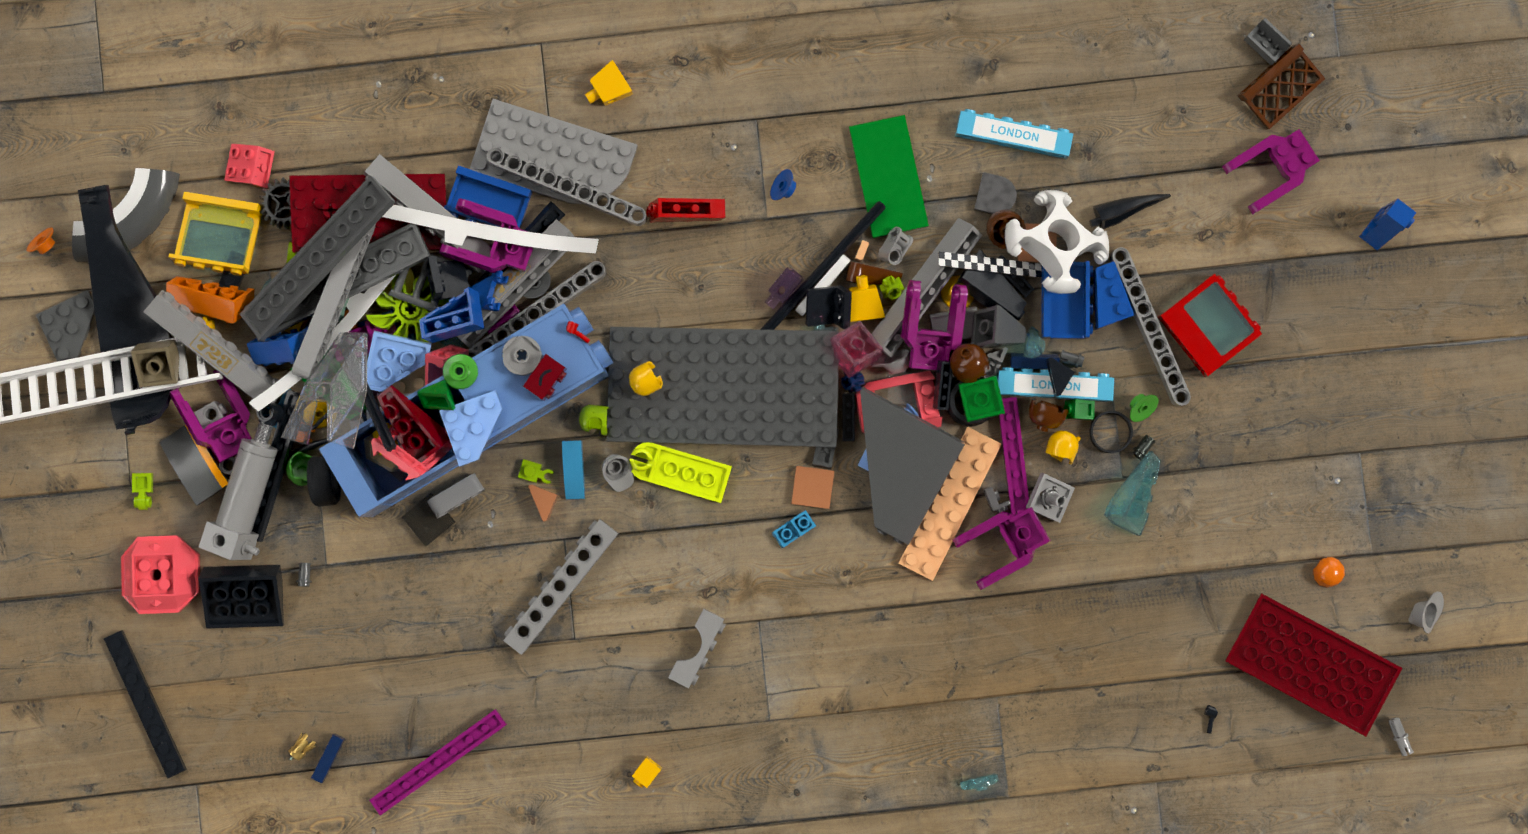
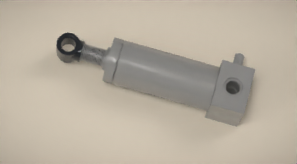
(232, 532)

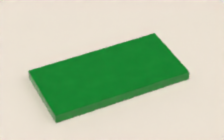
(889, 174)

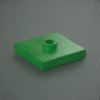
(982, 399)

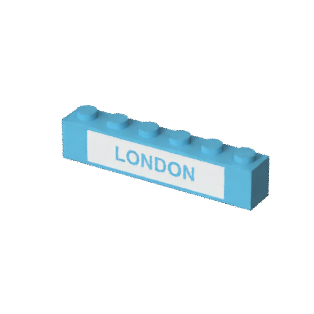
(1014, 134)
(1039, 385)

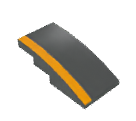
(194, 465)

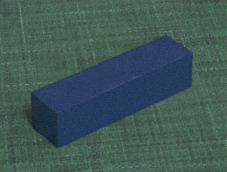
(1017, 360)
(328, 758)

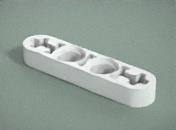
(827, 280)

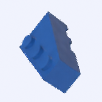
(1388, 223)
(1110, 296)
(453, 319)
(277, 348)

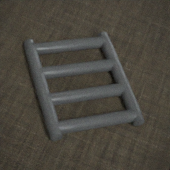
(414, 299)

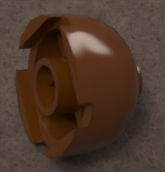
(997, 224)
(969, 363)
(1046, 415)

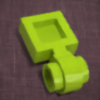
(142, 484)

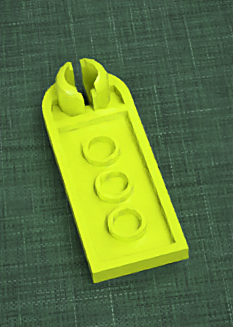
(681, 471)

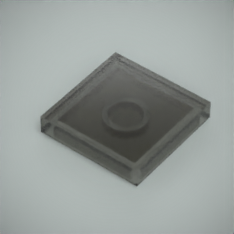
(424, 522)

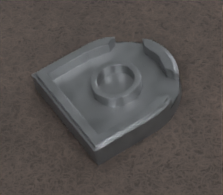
(995, 194)

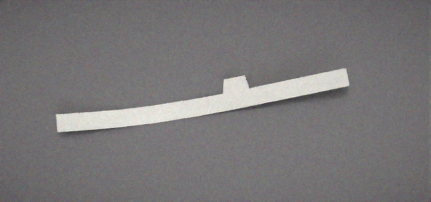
(458, 229)
(357, 307)

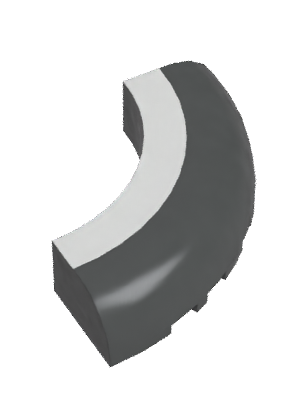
(138, 212)

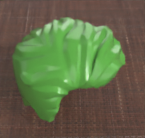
(297, 468)

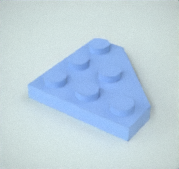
(393, 359)
(471, 425)

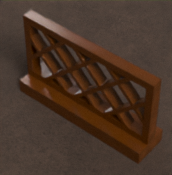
(1267, 76)

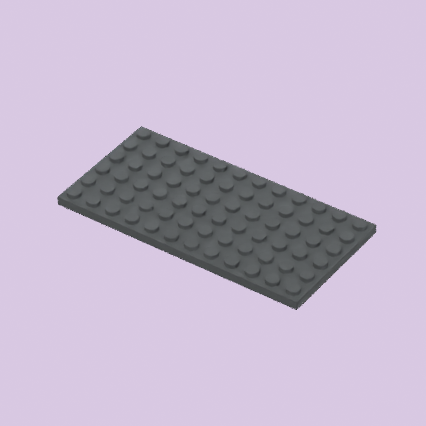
(725, 387)

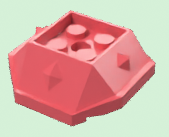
(178, 569)

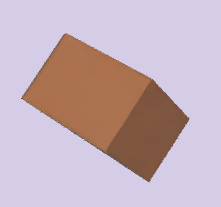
(544, 501)

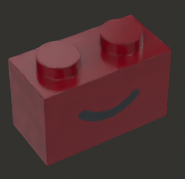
(545, 377)

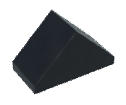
(1059, 375)

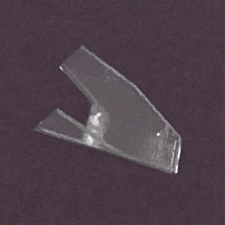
(340, 383)

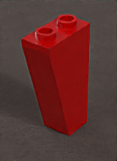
(685, 210)

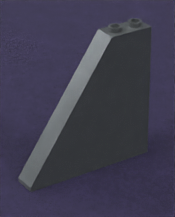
(905, 464)

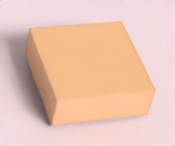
(862, 250)

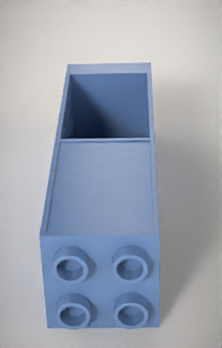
(375, 489)

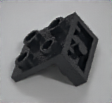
(446, 278)
(828, 306)

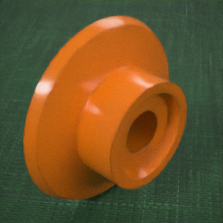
(42, 242)

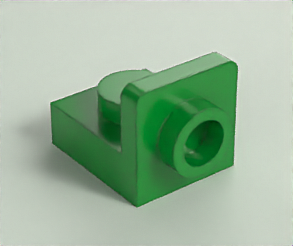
(1080, 409)

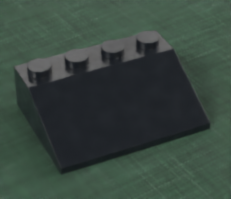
(242, 596)

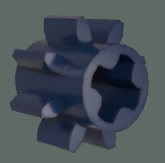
(853, 383)

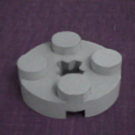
(522, 344)

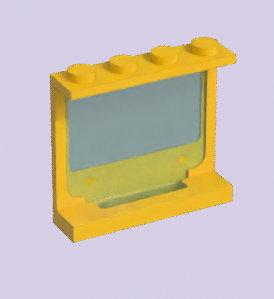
(217, 234)

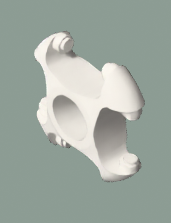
(1054, 260)

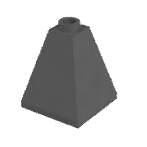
(996, 328)

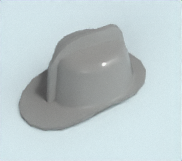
(1427, 612)

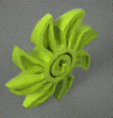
(400, 315)

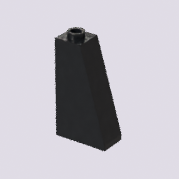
(992, 290)

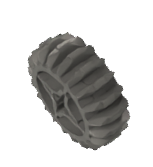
(271, 194)

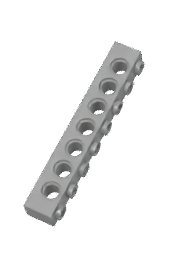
(522, 643)

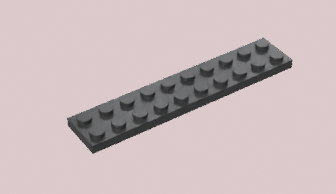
(317, 258)
(381, 261)

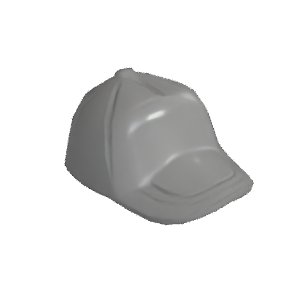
(896, 364)
(617, 472)

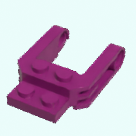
(1291, 157)
(502, 253)
(927, 344)
(224, 434)
(1022, 534)

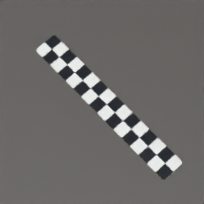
(989, 264)

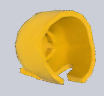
(643, 379)
(1063, 445)

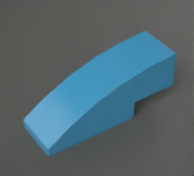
(573, 469)

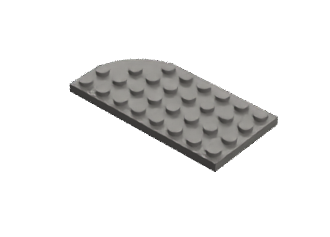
(554, 144)

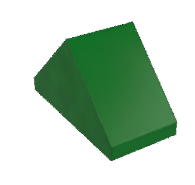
(437, 396)

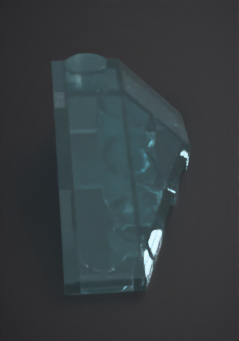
(1130, 502)

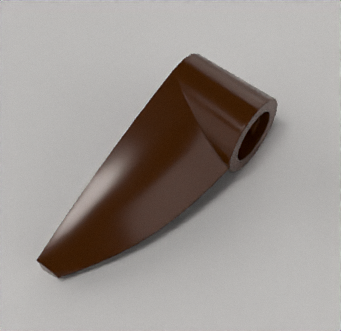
(874, 274)

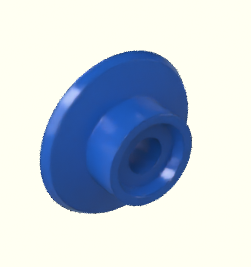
(783, 185)

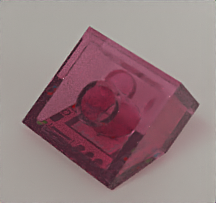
(855, 349)

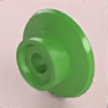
(469, 374)
(1143, 407)

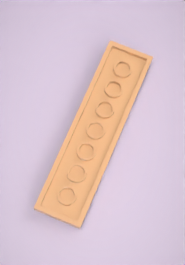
(950, 505)

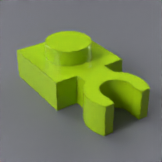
(532, 471)

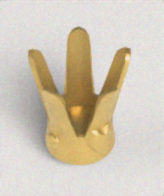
(300, 748)

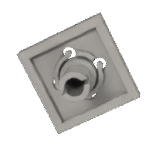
(1056, 499)

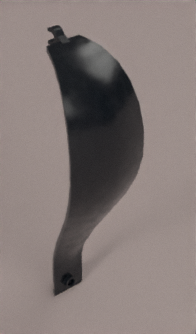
(119, 305)

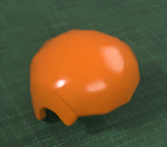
(1329, 572)

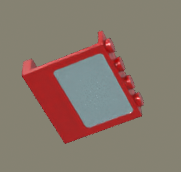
(1210, 325)

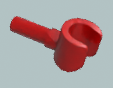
(572, 328)

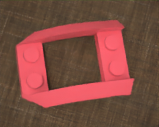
(923, 389)
(407, 462)

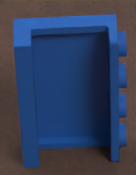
(489, 193)
(1068, 314)

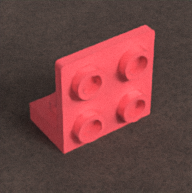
(249, 165)
(436, 359)

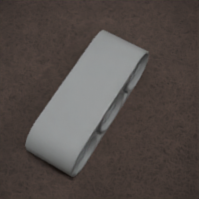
(455, 495)

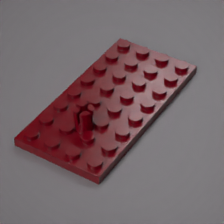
(320, 196)
(1313, 664)

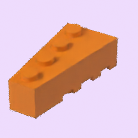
(209, 298)

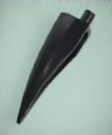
(1116, 211)

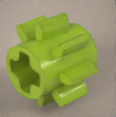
(891, 287)

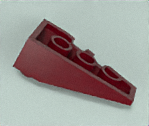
(413, 427)

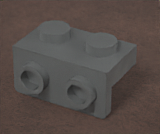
(1268, 41)

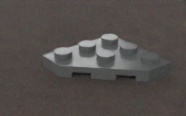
(68, 325)

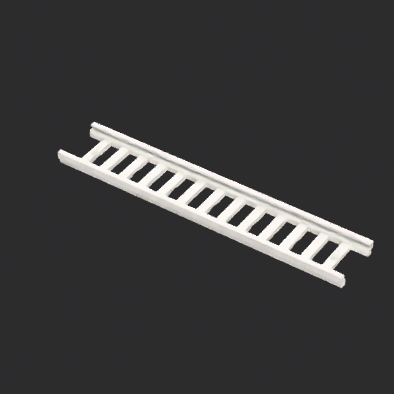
(87, 362)

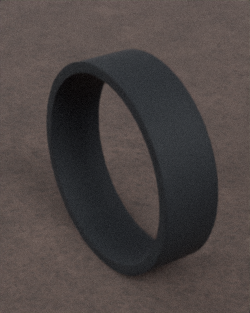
(1129, 426)

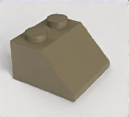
(156, 363)

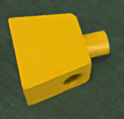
(608, 85)
(865, 301)

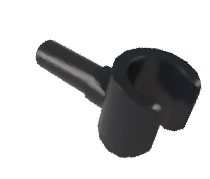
(1212, 713)

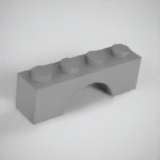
(685, 670)

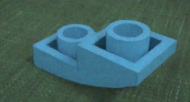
(793, 529)

